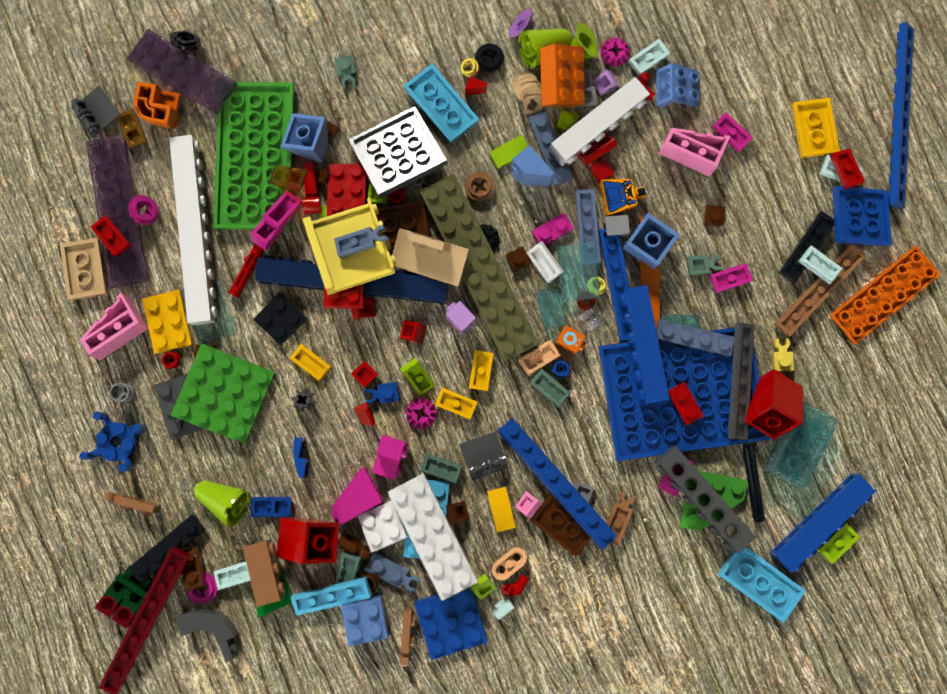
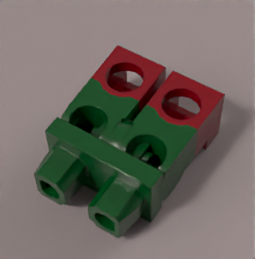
(124, 598)

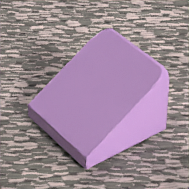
(605, 82)

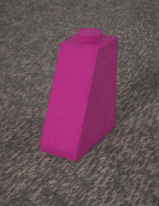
(356, 498)

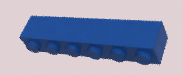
(645, 345)
(823, 522)

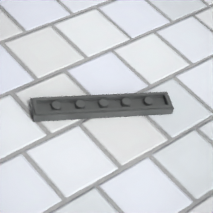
(741, 380)

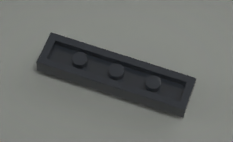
(813, 236)
(154, 558)

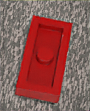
(598, 149)
(847, 169)
(110, 236)
(685, 403)

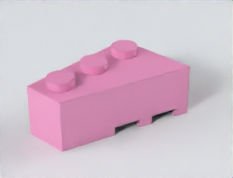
(694, 150)
(117, 327)

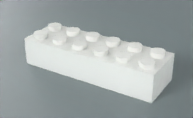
(433, 536)

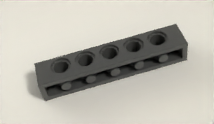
(741, 535)

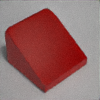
(475, 86)
(601, 170)
(367, 312)
(413, 331)
(365, 414)

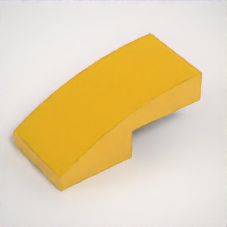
(501, 509)

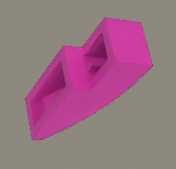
(275, 220)

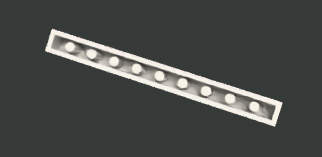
(192, 230)

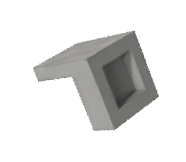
(617, 226)

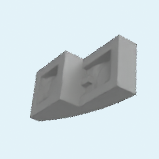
(590, 92)

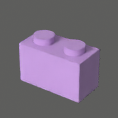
(460, 317)

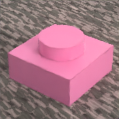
(528, 505)

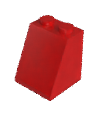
(775, 405)
(307, 540)

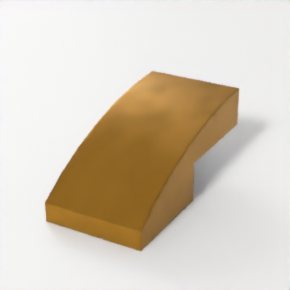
(131, 128)

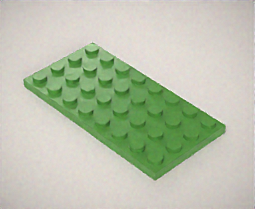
(248, 150)

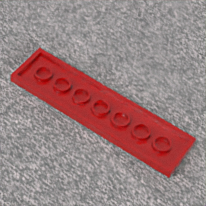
(345, 192)

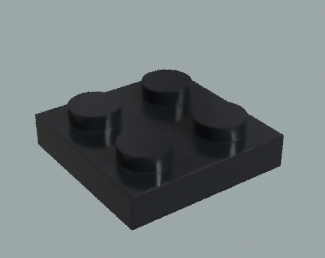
(280, 318)

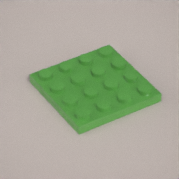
(222, 393)

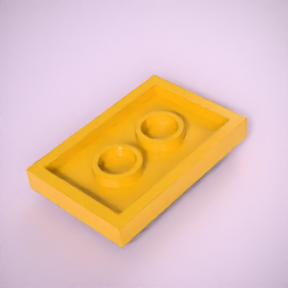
(815, 127)
(167, 321)

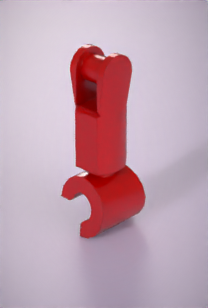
(311, 202)

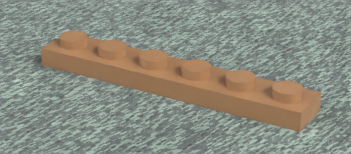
(818, 292)

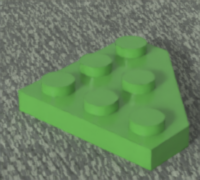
(730, 490)

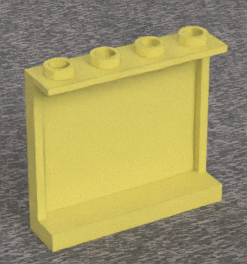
(355, 269)

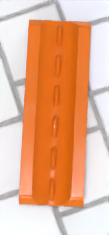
(885, 294)

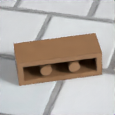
(264, 572)

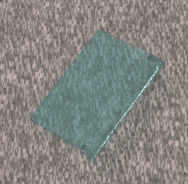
(580, 272)
(224, 323)

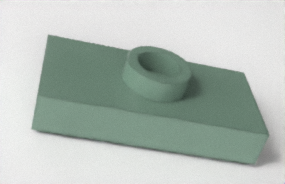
(550, 388)
(441, 468)
(348, 567)

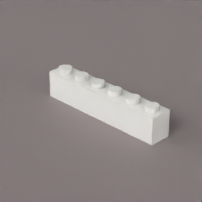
(599, 121)

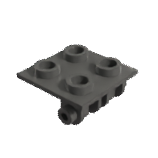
(95, 111)
(483, 456)

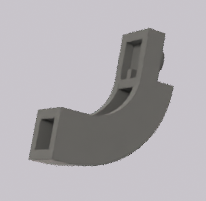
(214, 623)

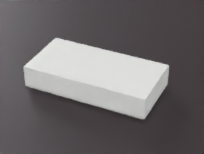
(545, 262)

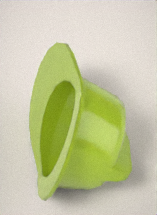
(586, 39)

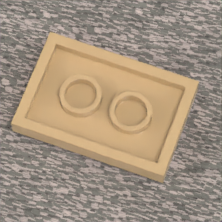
(84, 269)

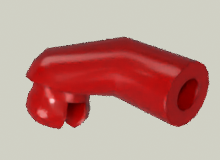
(644, 80)
(515, 589)

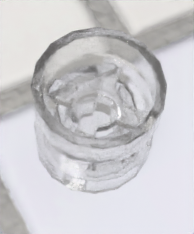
(591, 324)

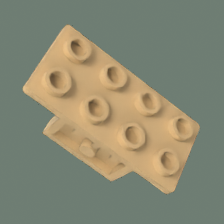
(430, 257)

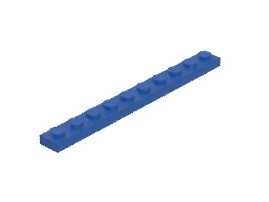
(902, 114)

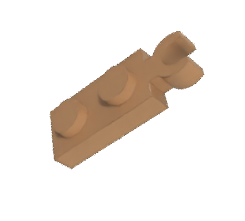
(128, 503)
(620, 516)
(407, 639)

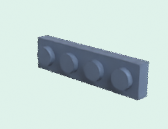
(545, 136)
(587, 219)
(694, 338)

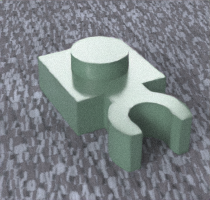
(345, 69)
(700, 265)

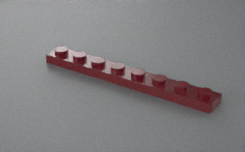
(144, 620)

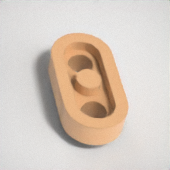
(509, 563)

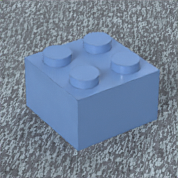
(651, 241)
(365, 620)

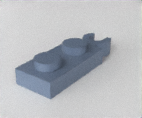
(359, 241)
(390, 571)

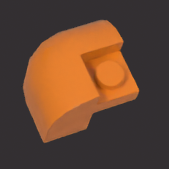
(156, 105)

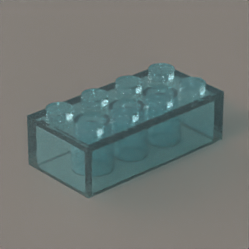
(801, 448)

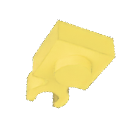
(782, 359)

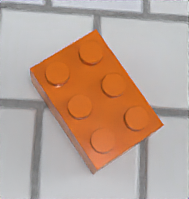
(562, 76)

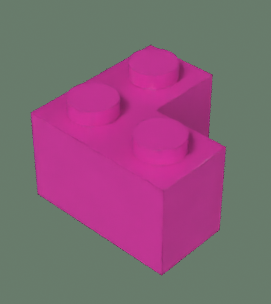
(390, 456)

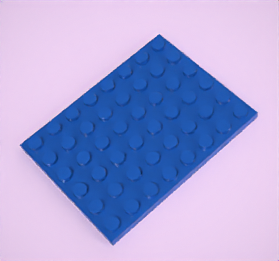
(655, 427)

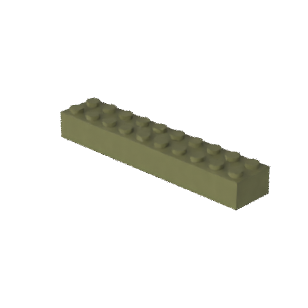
(482, 271)

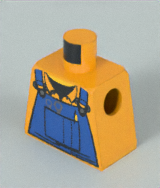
(619, 196)

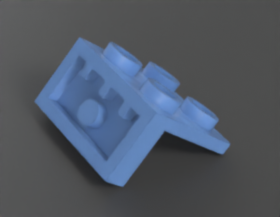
(678, 85)

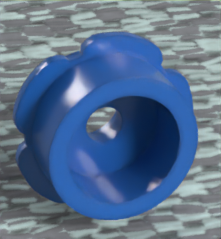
(560, 363)

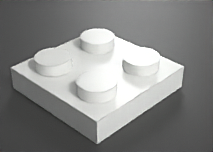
(382, 526)

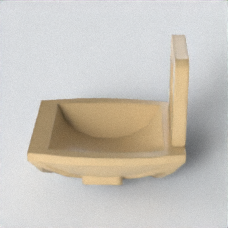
(528, 87)

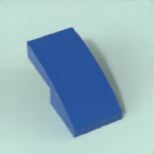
(300, 463)
(270, 506)

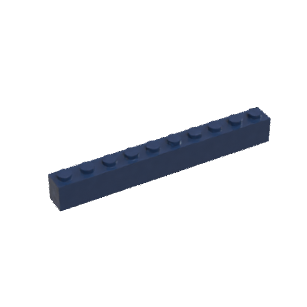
(307, 276)

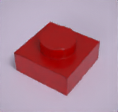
(364, 374)

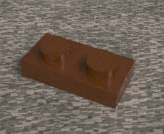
(193, 572)

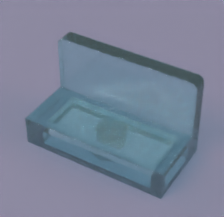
(551, 308)

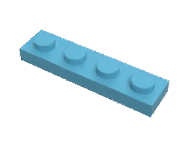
(331, 596)

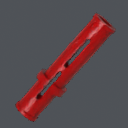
(246, 271)

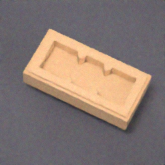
(539, 357)

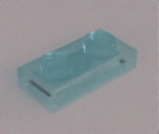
(687, 320)

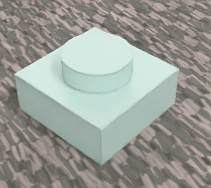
(502, 608)

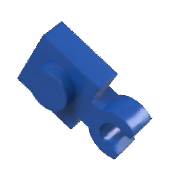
(386, 393)

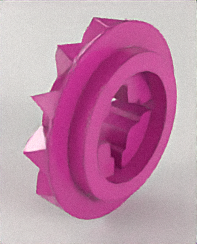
(609, 57)
(151, 210)
(412, 416)
(199, 597)

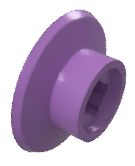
(521, 23)

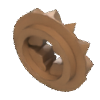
(478, 178)

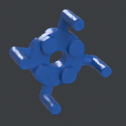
(105, 445)

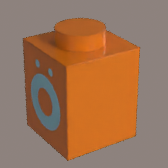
(571, 340)

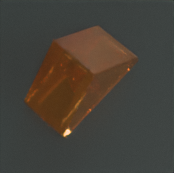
(289, 178)

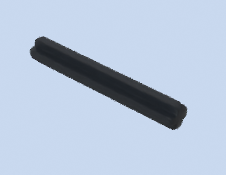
(753, 484)

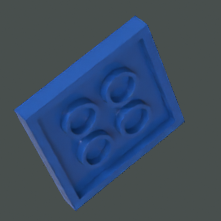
(861, 216)
(450, 623)

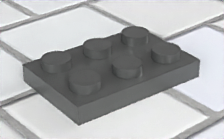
(167, 396)

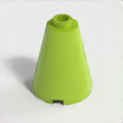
(535, 39)
(223, 501)

